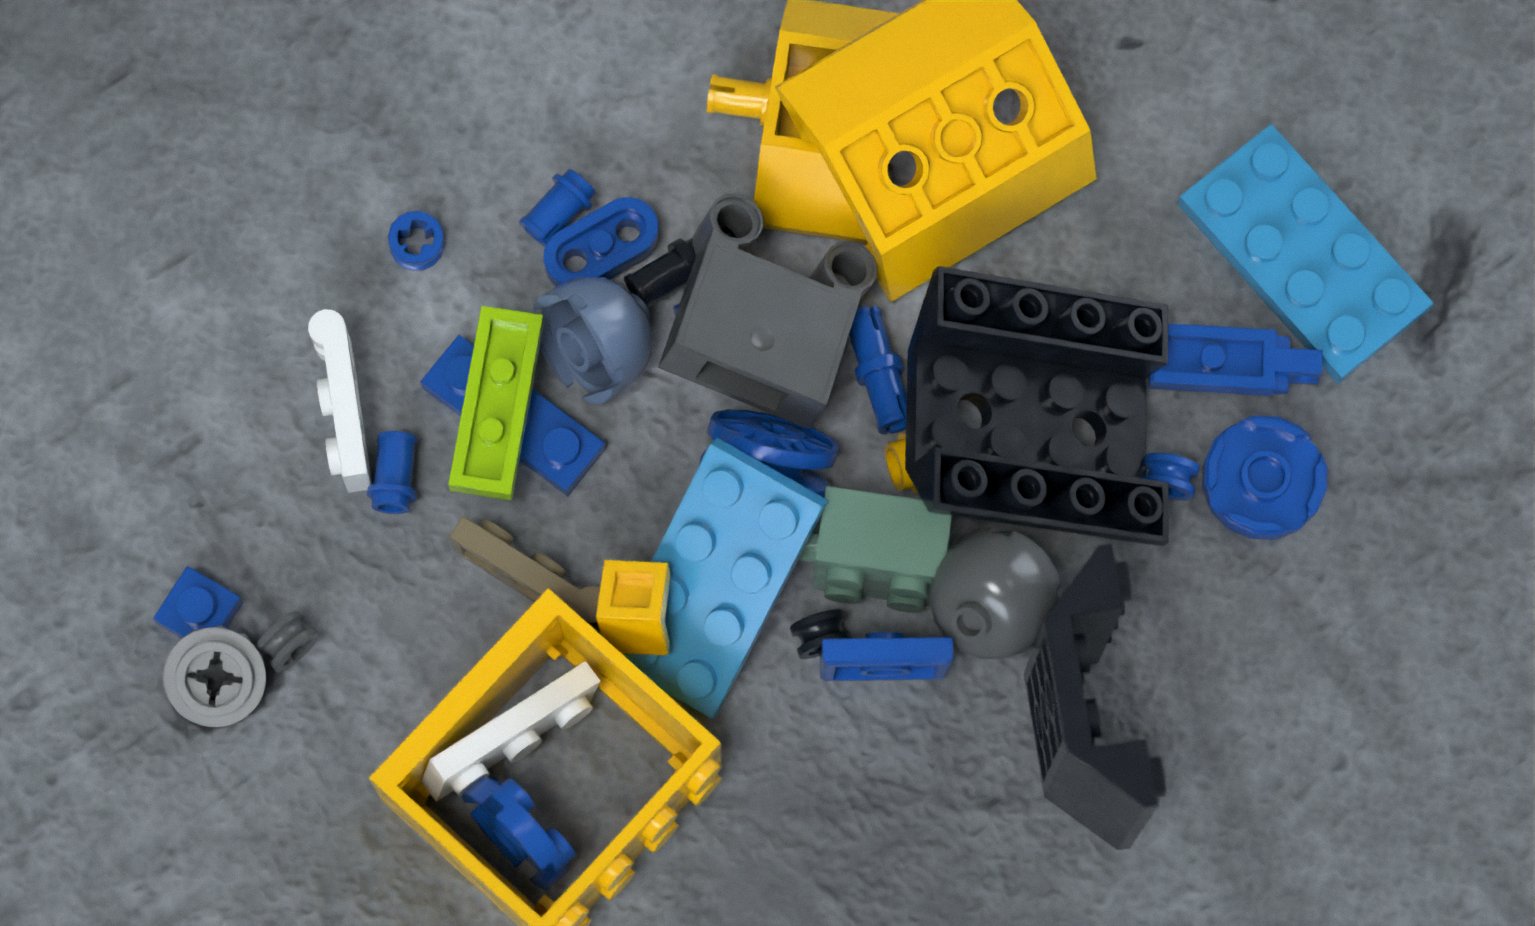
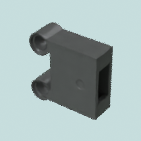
(760, 326)

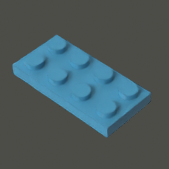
(1304, 253)
(727, 568)

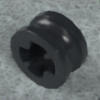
(816, 628)

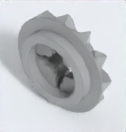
(191, 693)

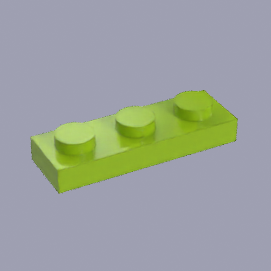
(496, 403)

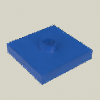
(885, 658)

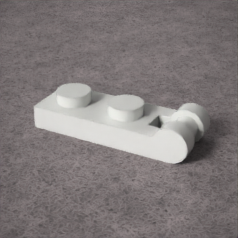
(340, 397)

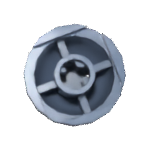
(595, 335)

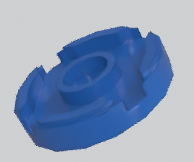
(1264, 478)

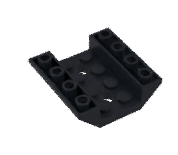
(1031, 366)
(1102, 786)

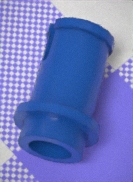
(558, 206)
(393, 473)

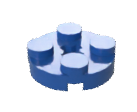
(515, 833)

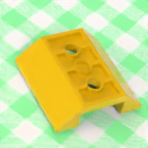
(931, 90)

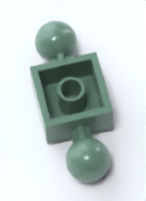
(877, 548)

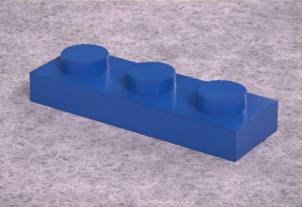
(552, 440)

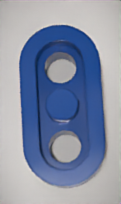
(597, 241)

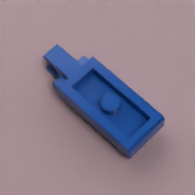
(1234, 361)

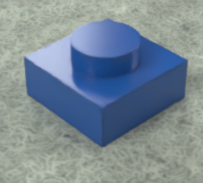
(196, 604)

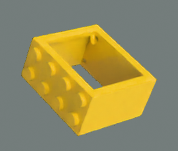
(543, 633)

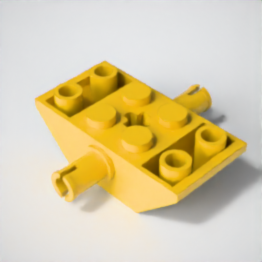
(792, 176)

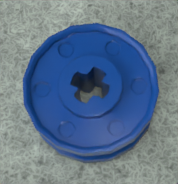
(777, 444)

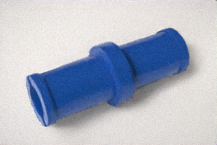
(879, 370)

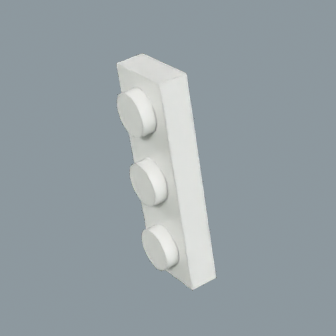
(512, 733)

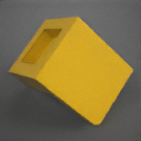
(634, 606)

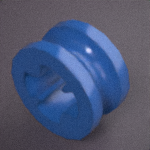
(429, 253)
(1175, 471)

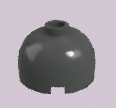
(993, 593)

